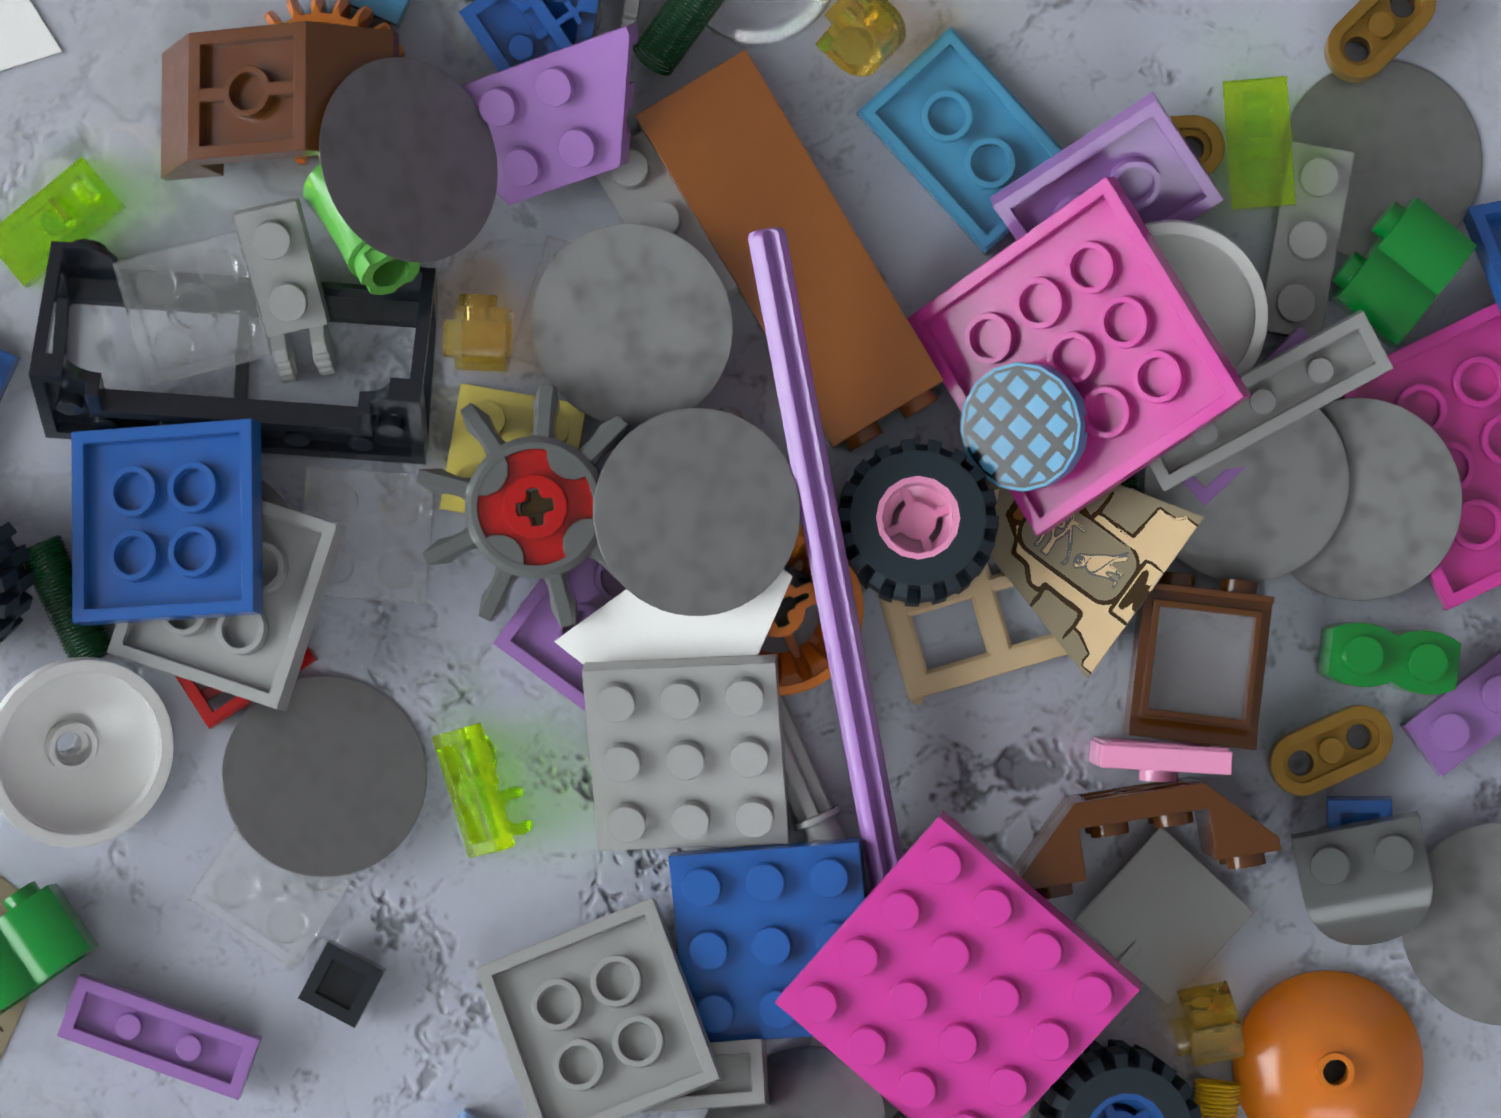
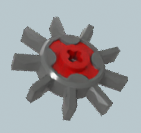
(505, 484)

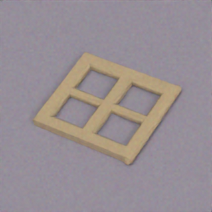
(1000, 654)

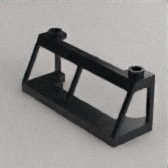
(384, 427)

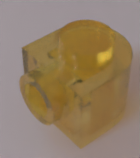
(862, 35)
(479, 334)
(1207, 1025)

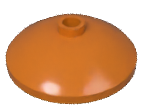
(1324, 1019)

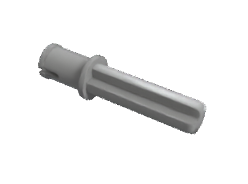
(804, 787)

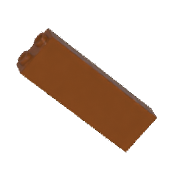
(751, 172)

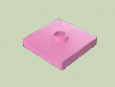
(1160, 759)

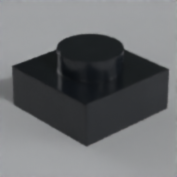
(342, 983)

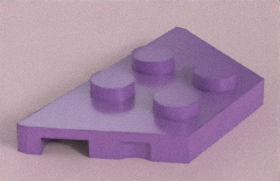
(559, 114)

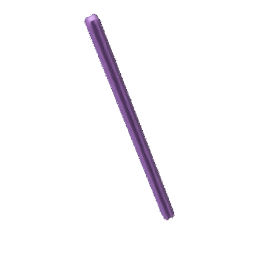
(826, 549)

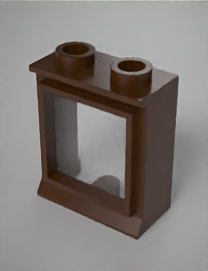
(1199, 663)

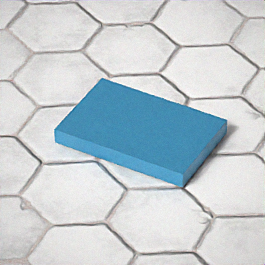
(958, 134)

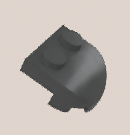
(1365, 878)

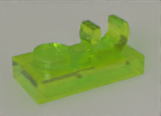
(1259, 143)
(62, 211)
(471, 779)

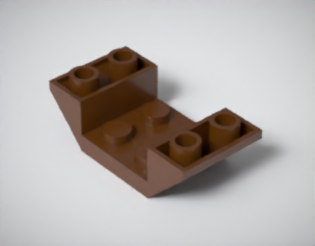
(256, 91)
(1224, 830)

